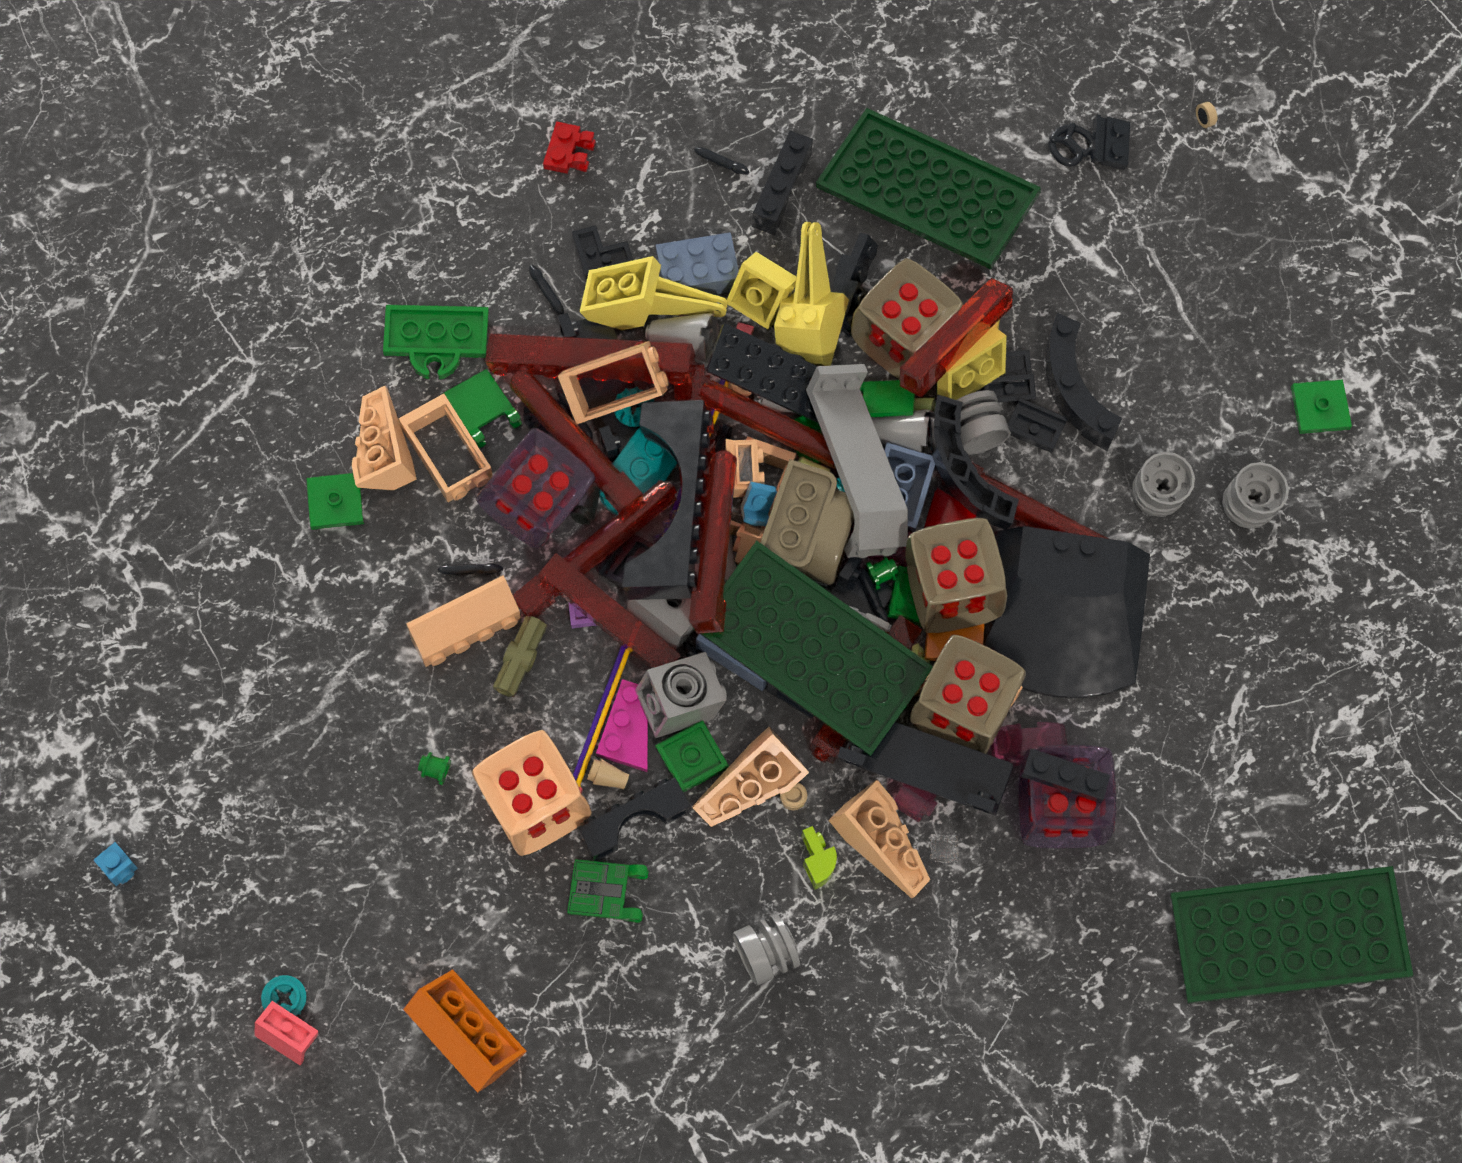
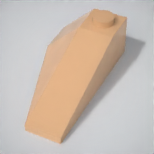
(381, 447)
(756, 775)
(876, 832)

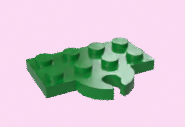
(435, 335)

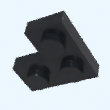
(594, 255)

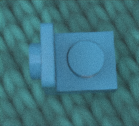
(757, 503)
(116, 864)

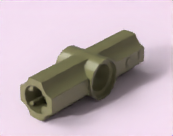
(520, 656)

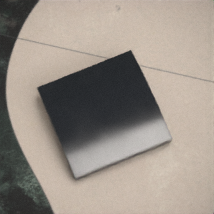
(1016, 381)

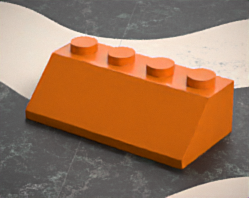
(464, 1030)

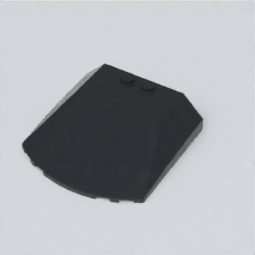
(1070, 611)

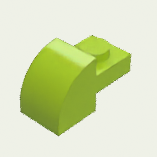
(821, 862)

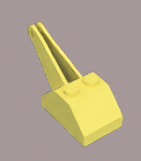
(632, 290)
(812, 315)
(976, 367)

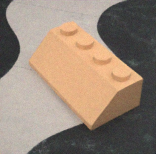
(464, 622)

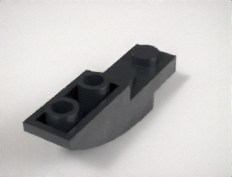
(850, 276)

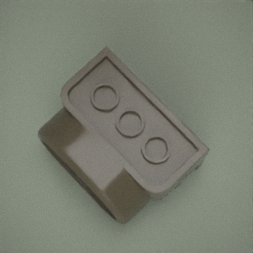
(810, 522)

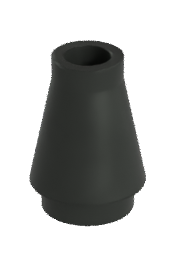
(586, 509)

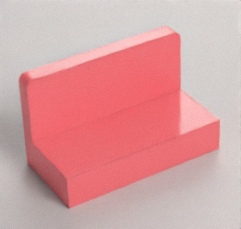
(285, 1032)

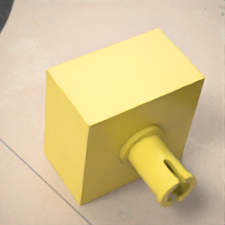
(761, 289)

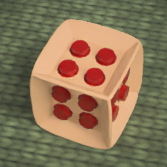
(531, 792)

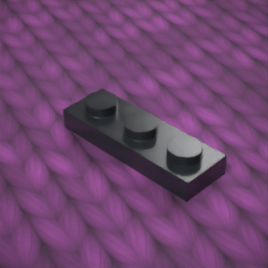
(1065, 775)

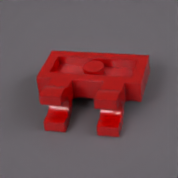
(562, 146)

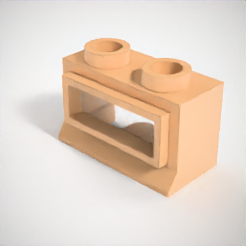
(747, 469)

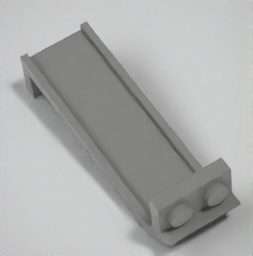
(859, 460)

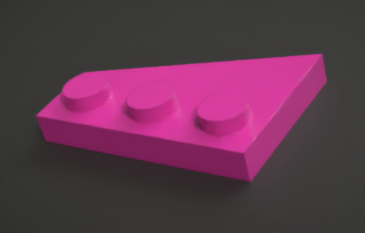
(626, 730)

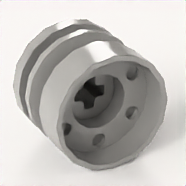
(980, 422)
(1172, 474)
(1255, 495)
(766, 949)

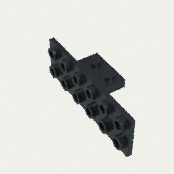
(763, 370)

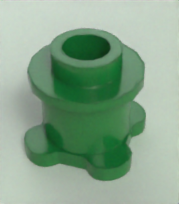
(882, 571)
(434, 767)

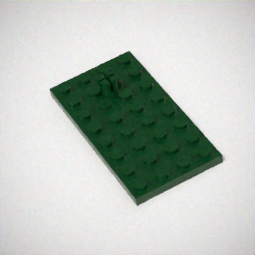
(928, 188)
(816, 649)
(1291, 935)

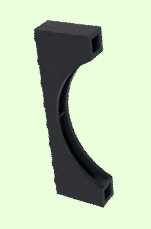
(669, 565)

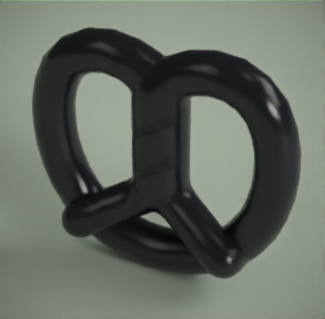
(1079, 153)

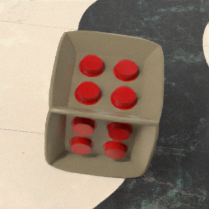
(902, 314)
(956, 575)
(967, 694)

